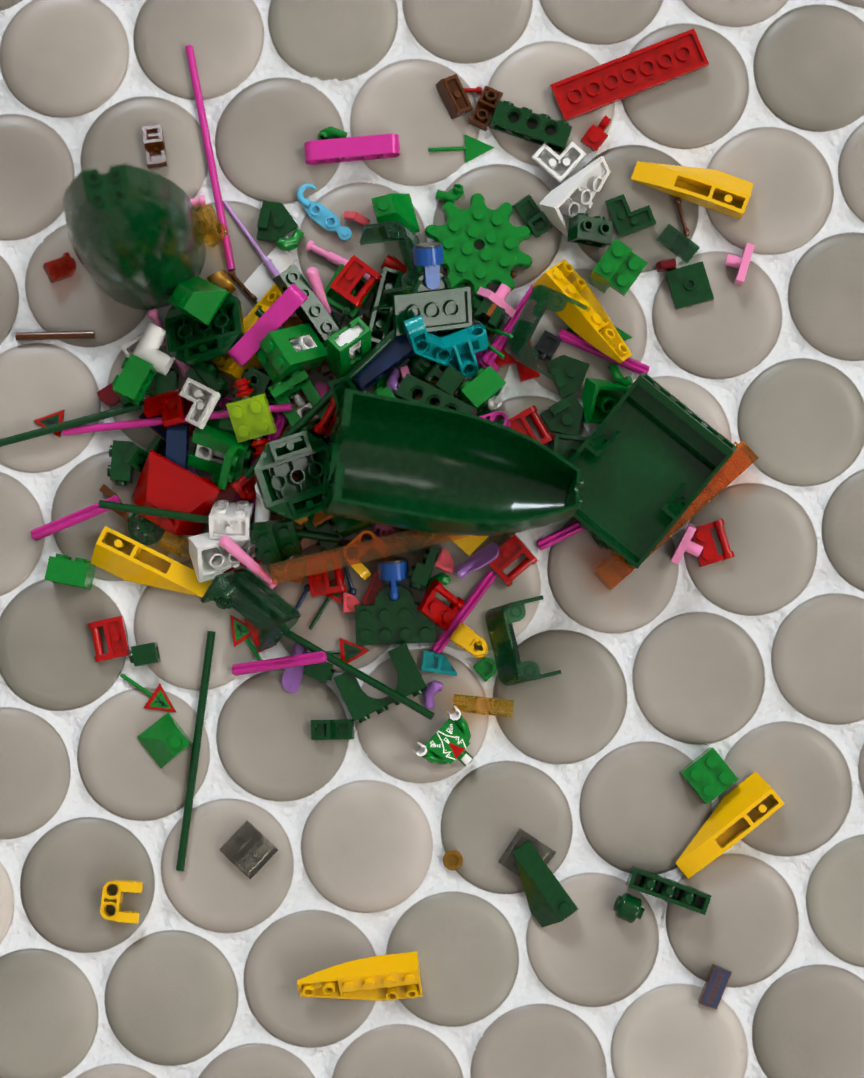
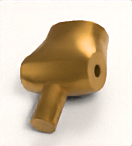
(223, 280)

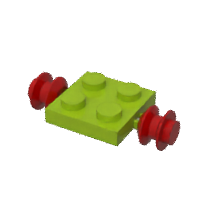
(251, 416)

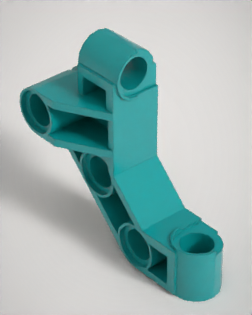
(450, 350)

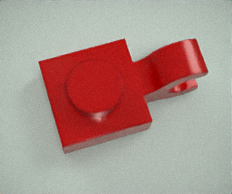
(595, 135)

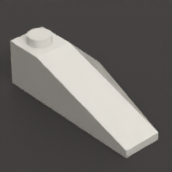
(575, 194)
(211, 559)

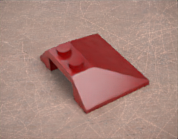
(175, 489)

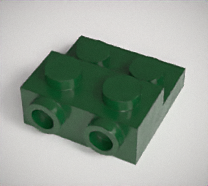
(275, 540)
(421, 573)

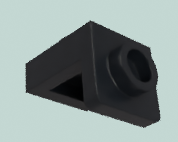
(547, 345)

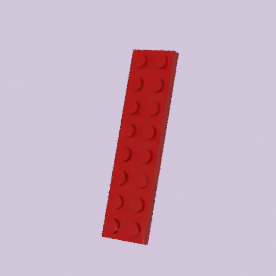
(629, 75)

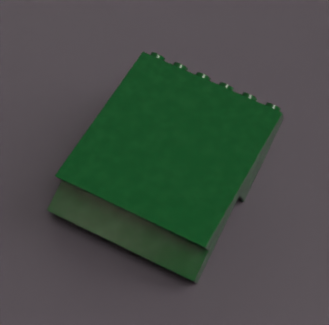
(645, 469)

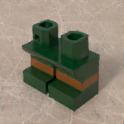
(487, 312)

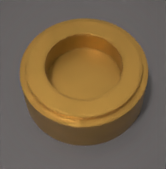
(452, 860)

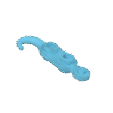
(322, 215)

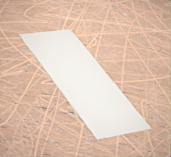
(261, 279)

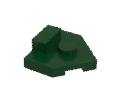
(274, 222)
(568, 373)
(564, 416)

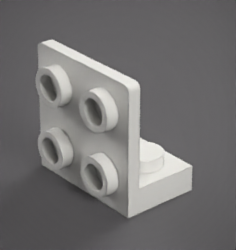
(230, 519)

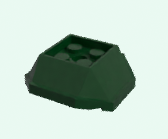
(196, 342)
(274, 471)

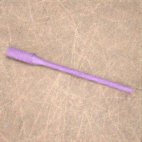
(267, 262)

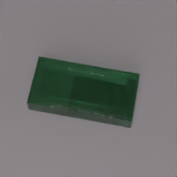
(678, 243)

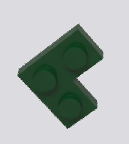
(627, 221)
(137, 457)

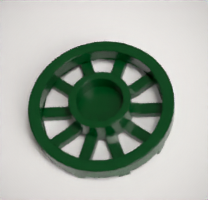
(145, 527)

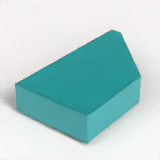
(436, 663)

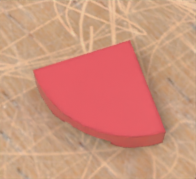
(350, 215)
(445, 561)
(349, 603)

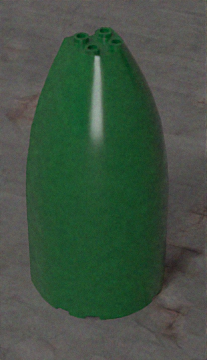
(134, 234)
(441, 470)

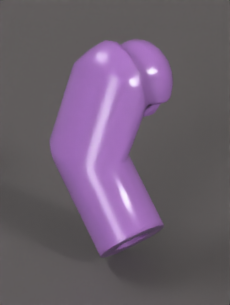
(392, 381)
(430, 691)

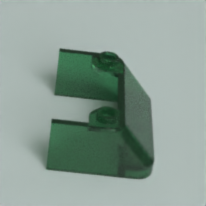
(406, 239)
(528, 320)
(255, 602)
(504, 644)

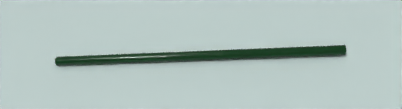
(326, 399)
(69, 424)
(199, 518)
(361, 675)
(195, 751)

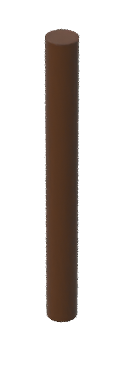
(55, 335)

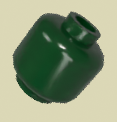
(628, 907)

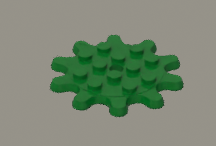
(493, 229)

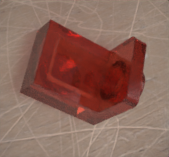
(60, 268)

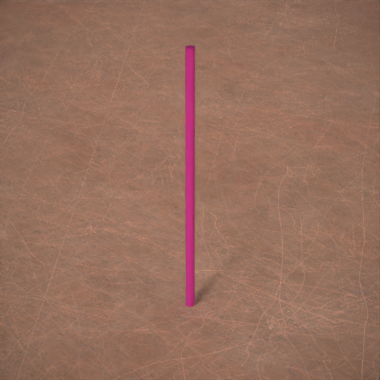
(209, 153)
(155, 421)

